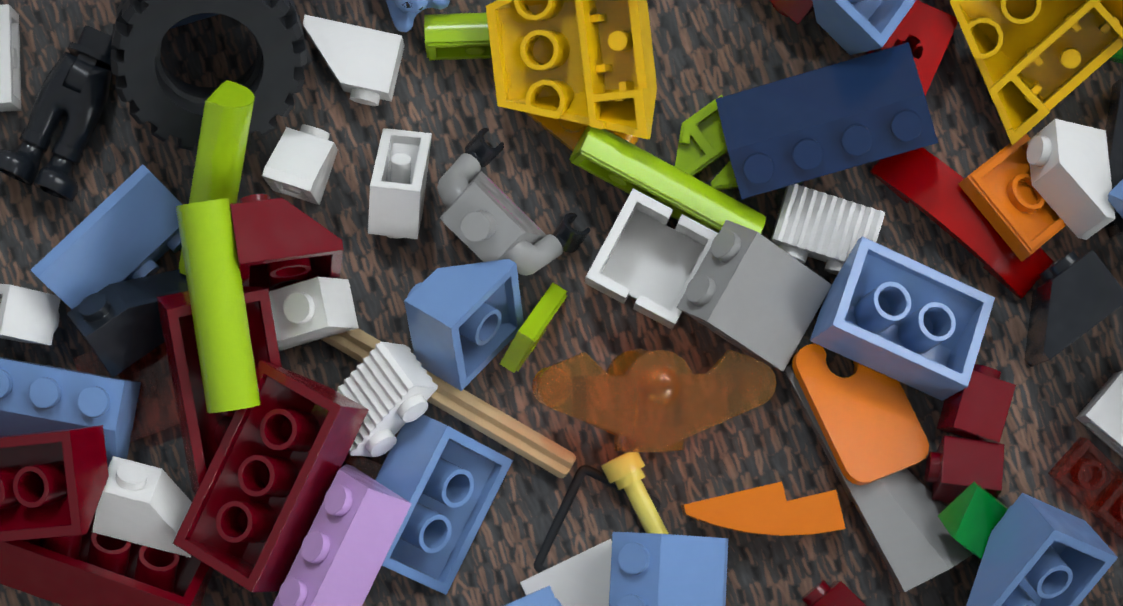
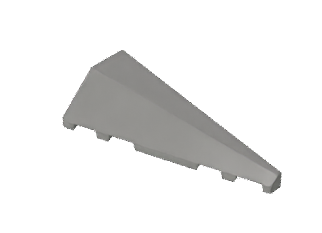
(897, 516)

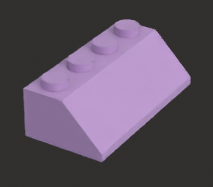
(344, 543)

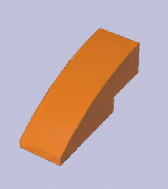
(768, 512)

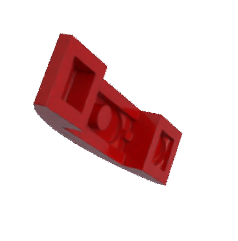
(935, 191)

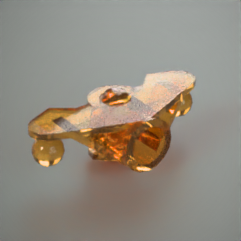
(653, 396)

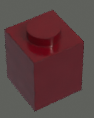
(980, 408)
(962, 462)

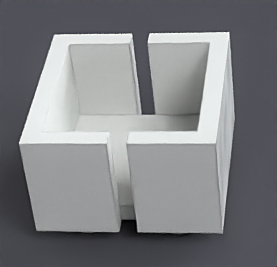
(649, 258)

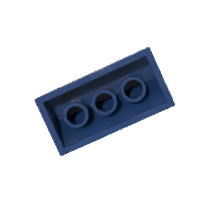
(826, 120)

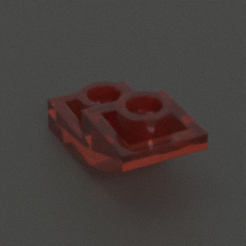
(1092, 482)

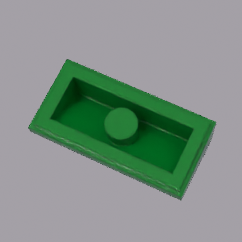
(973, 518)

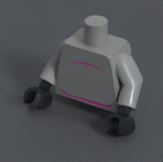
(492, 221)

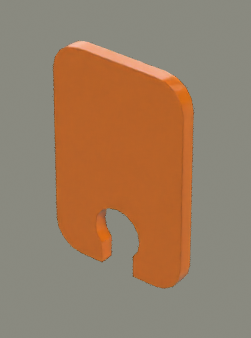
(861, 417)

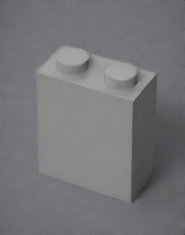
(754, 295)

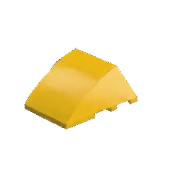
(1037, 51)
(575, 61)

